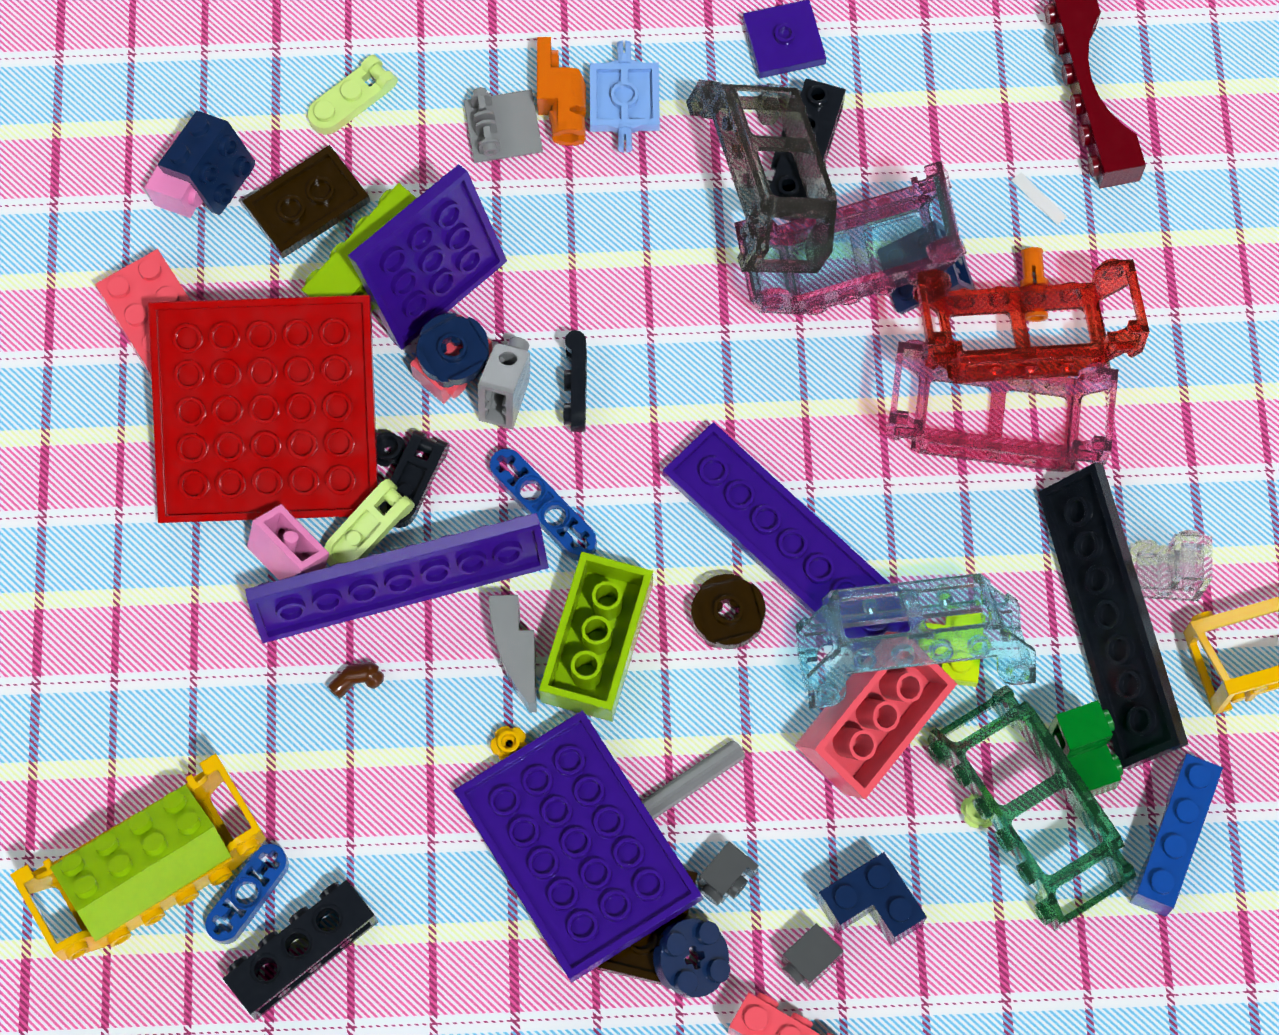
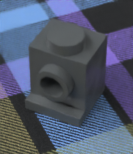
(726, 874)

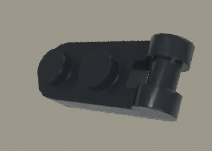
(576, 381)
(415, 475)

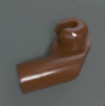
(354, 674)

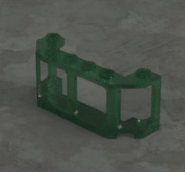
(1063, 779)

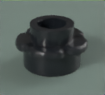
(392, 441)

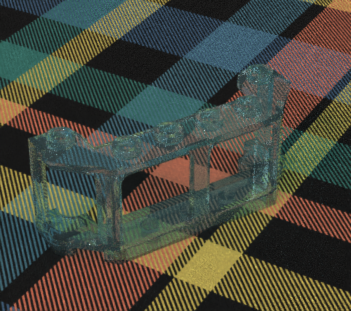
(912, 602)

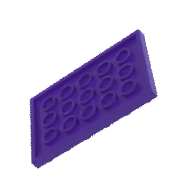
(578, 846)

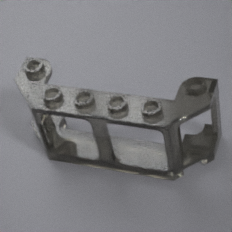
(740, 146)

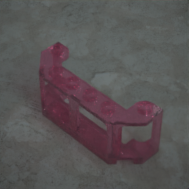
(994, 447)

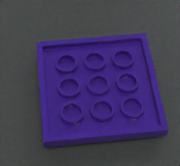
(428, 256)

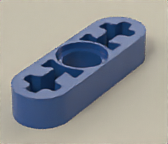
(271, 875)

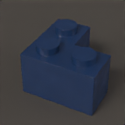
(873, 890)

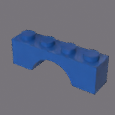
(1177, 835)

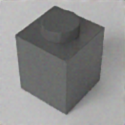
(811, 957)

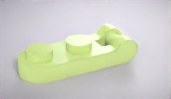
(350, 96)
(368, 524)

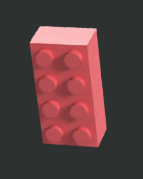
(128, 295)
(873, 724)

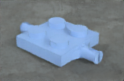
(624, 96)

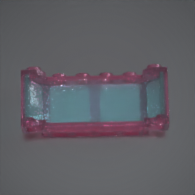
(874, 248)

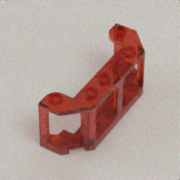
(934, 292)

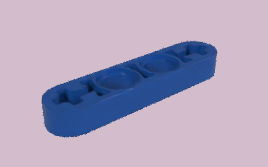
(545, 502)

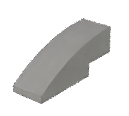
(515, 647)

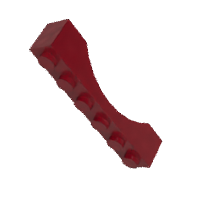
(1112, 146)

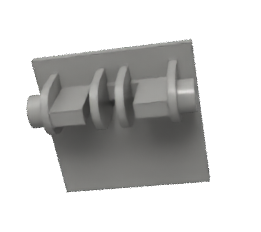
(502, 125)

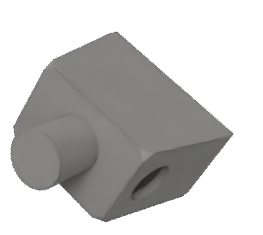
(504, 383)

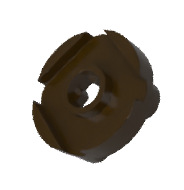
(739, 594)

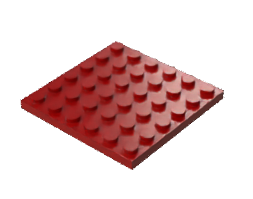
(263, 407)

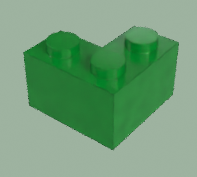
(1084, 740)

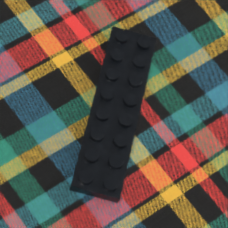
(1112, 616)

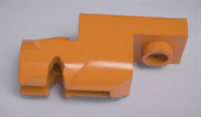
(560, 96)

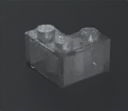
(1174, 570)

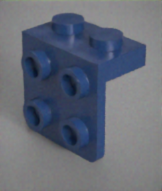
(209, 159)

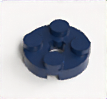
(452, 369)
(712, 958)

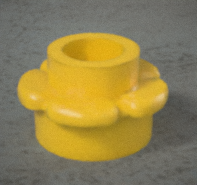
(504, 734)

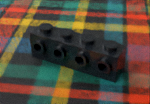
(823, 108)

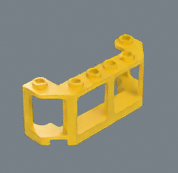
(239, 848)

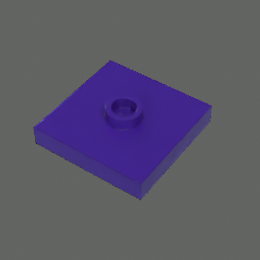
(784, 38)

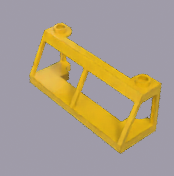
(1237, 688)

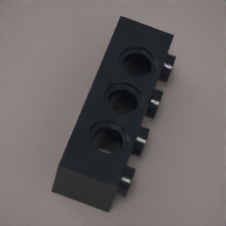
(292, 971)

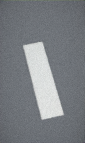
(1039, 198)

